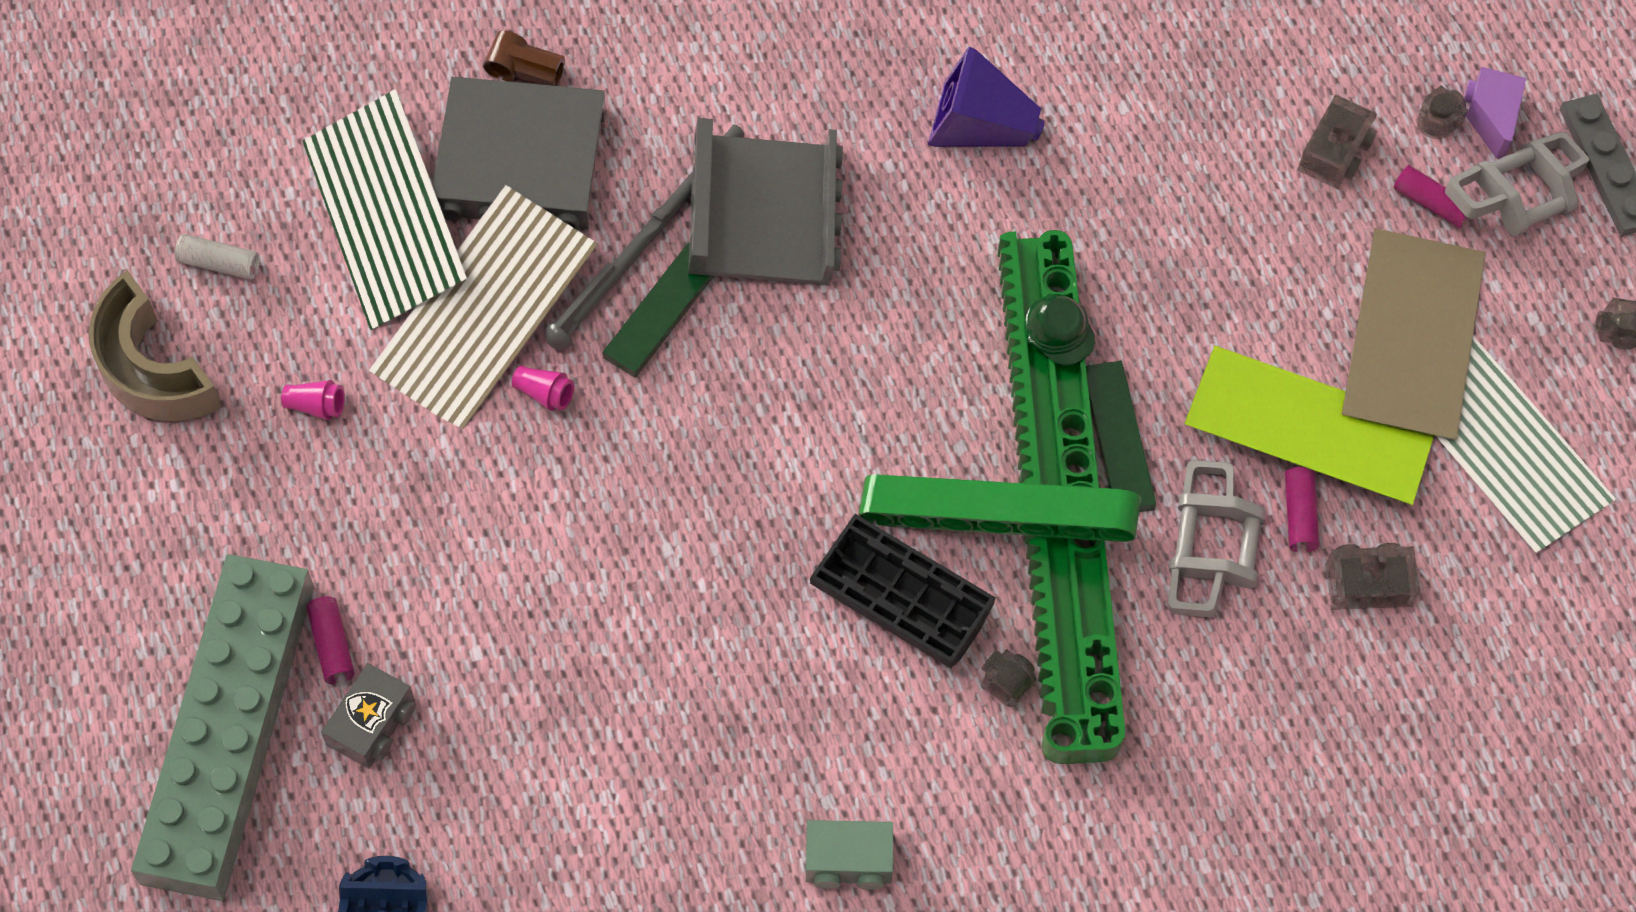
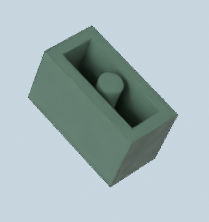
(849, 853)

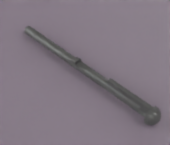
(558, 334)

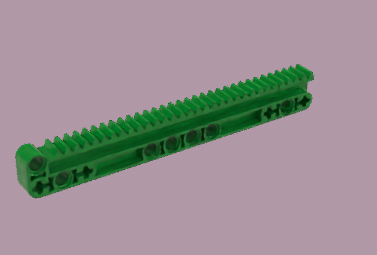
(1066, 580)

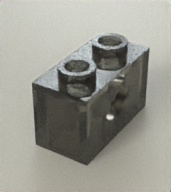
(1325, 156)
(1356, 588)

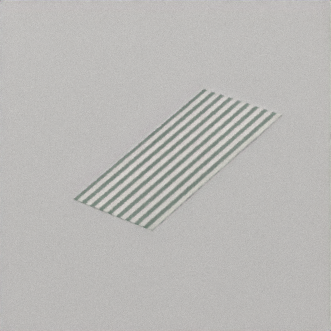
(1521, 457)

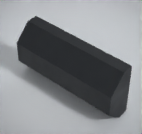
(903, 591)

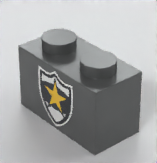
(369, 716)

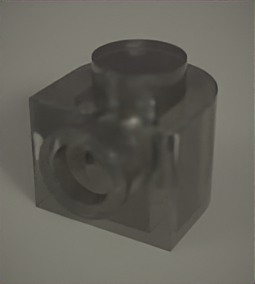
(1441, 113)
(1617, 323)
(1008, 677)

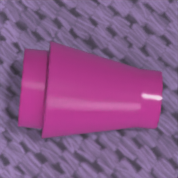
(544, 386)
(318, 399)

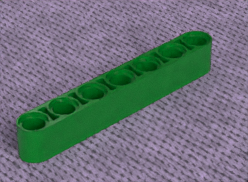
(1001, 507)

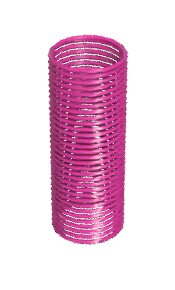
(1432, 190)
(1311, 514)
(322, 637)

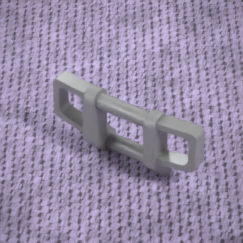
(1507, 198)
(1209, 568)

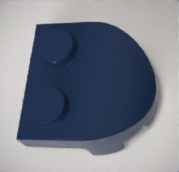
(383, 886)

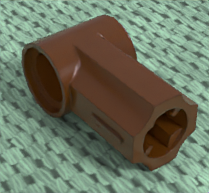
(513, 57)

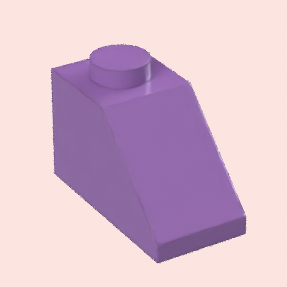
(1494, 107)

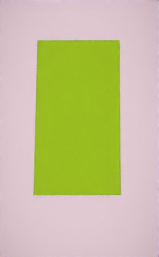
(1305, 425)

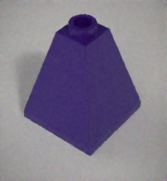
(983, 108)

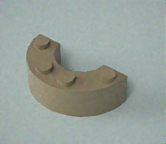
(142, 385)

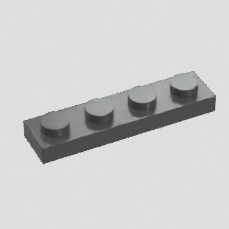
(1607, 158)

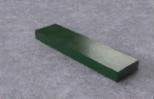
(656, 316)
(1118, 432)

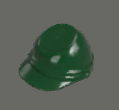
(1059, 329)

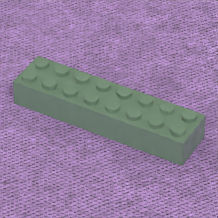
(223, 728)

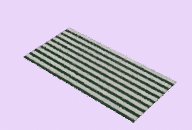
(383, 210)

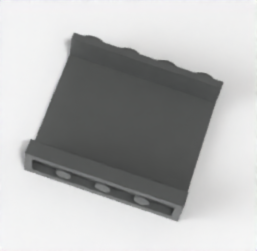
(519, 137)
(764, 208)

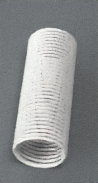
(230, 254)

